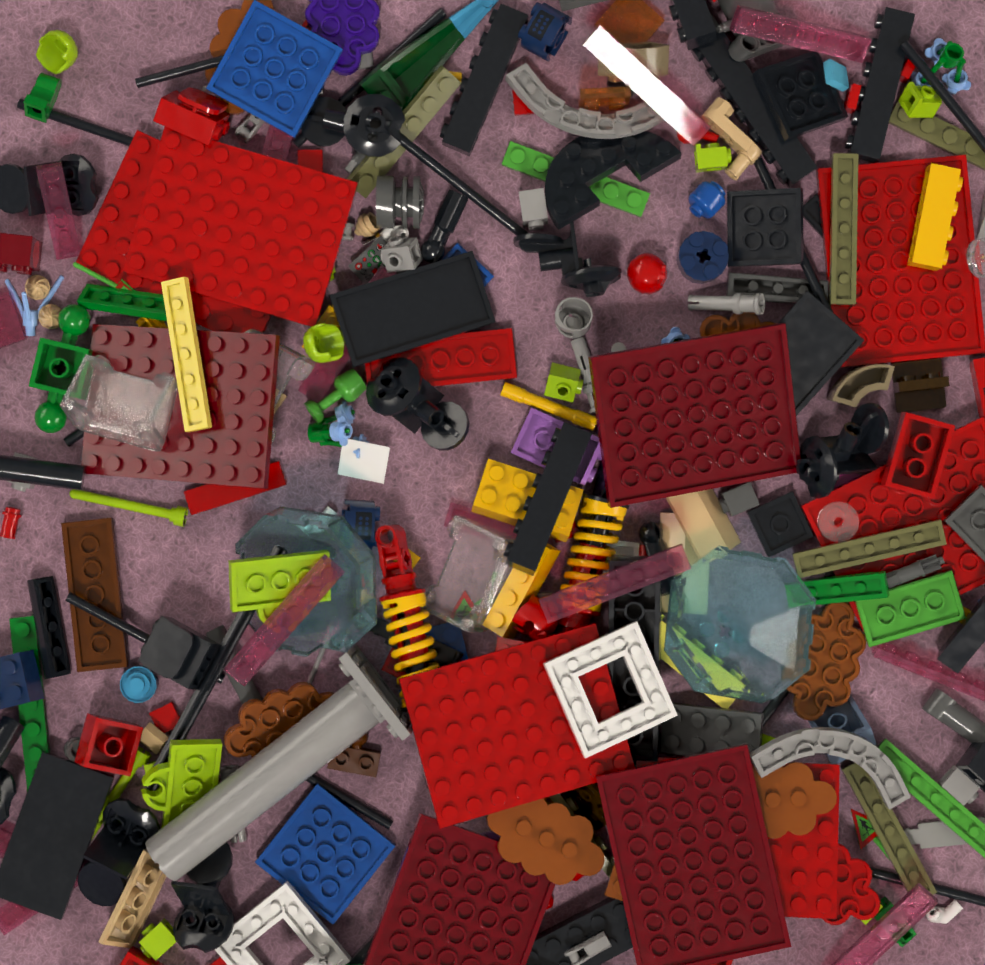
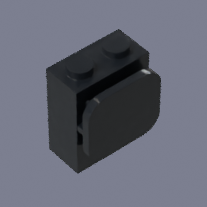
(178, 652)

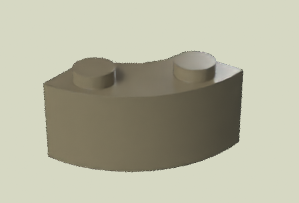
(651, 54)
(860, 381)

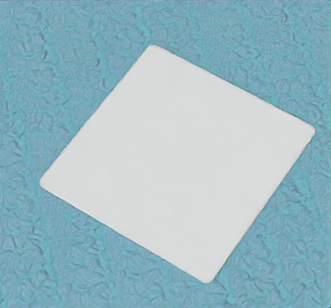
(369, 466)

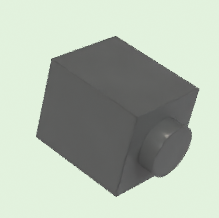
(738, 499)

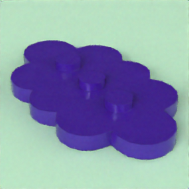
(347, 25)

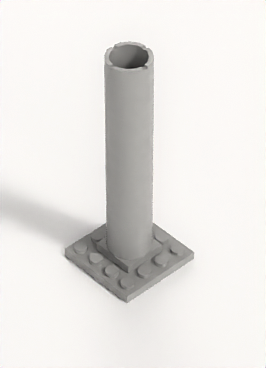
(280, 767)

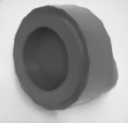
(71, 748)

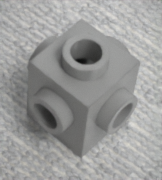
(401, 254)

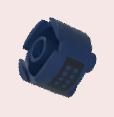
(544, 31)
(715, 250)
(362, 518)

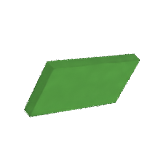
(911, 609)

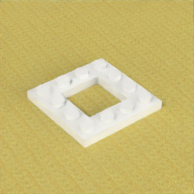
(655, 704)
(290, 906)

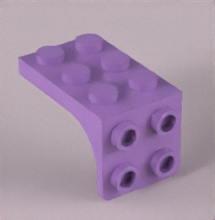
(536, 440)

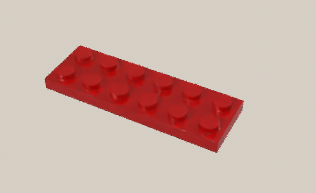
(461, 358)

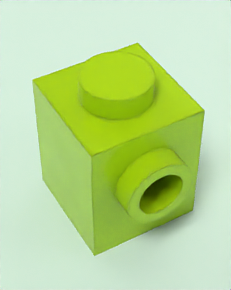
(563, 382)
(157, 939)

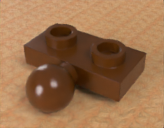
(357, 759)

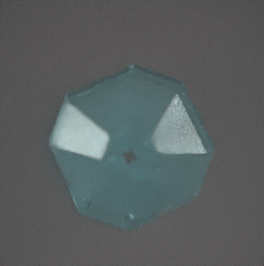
(353, 597)
(767, 622)

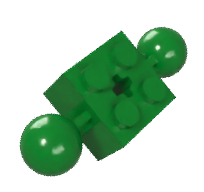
(50, 354)

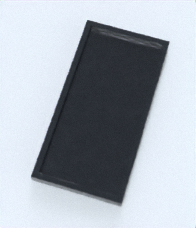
(412, 309)
(816, 346)
(53, 834)

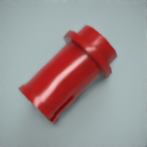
(10, 522)

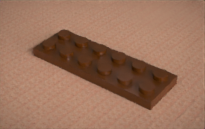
(95, 578)

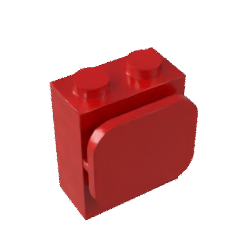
(194, 114)

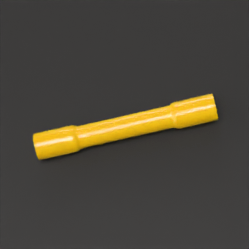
(523, 396)

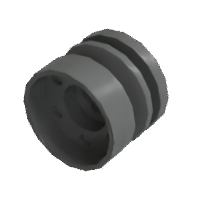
(398, 202)

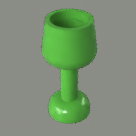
(347, 385)

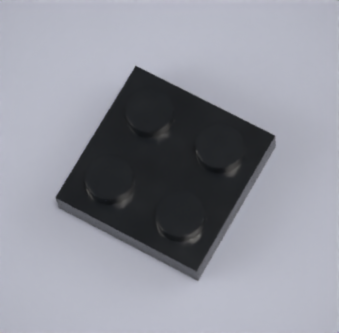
(780, 524)

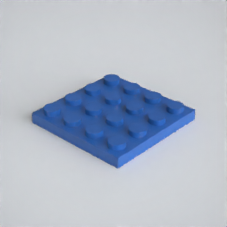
(274, 69)
(325, 853)

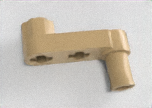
(746, 149)

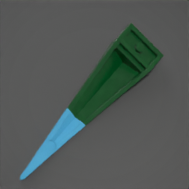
(411, 67)

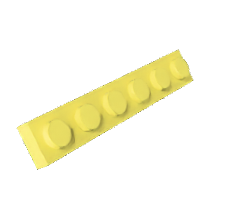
(186, 354)

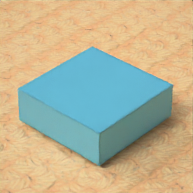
(836, 75)

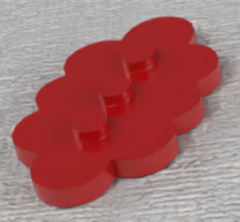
(853, 892)

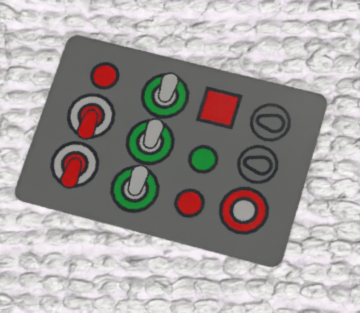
(369, 261)

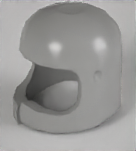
(571, 326)

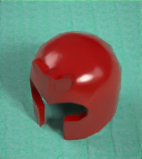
(646, 273)
(532, 620)

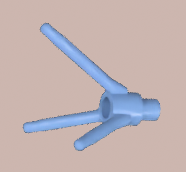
(30, 317)

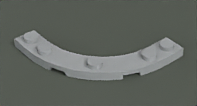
(581, 121)
(836, 743)

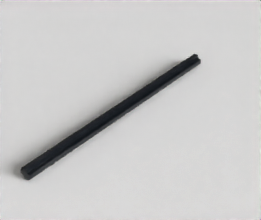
(212, 675)

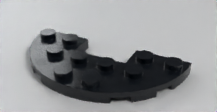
(592, 159)

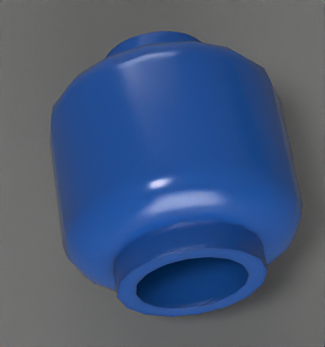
(706, 199)

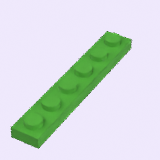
(607, 190)
(937, 799)

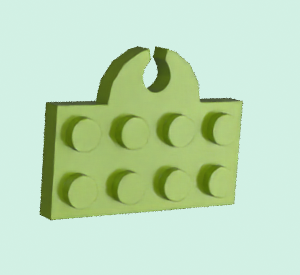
(268, 580)
(185, 778)

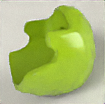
(57, 51)
(323, 343)

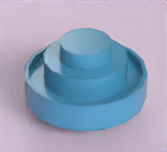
(138, 684)

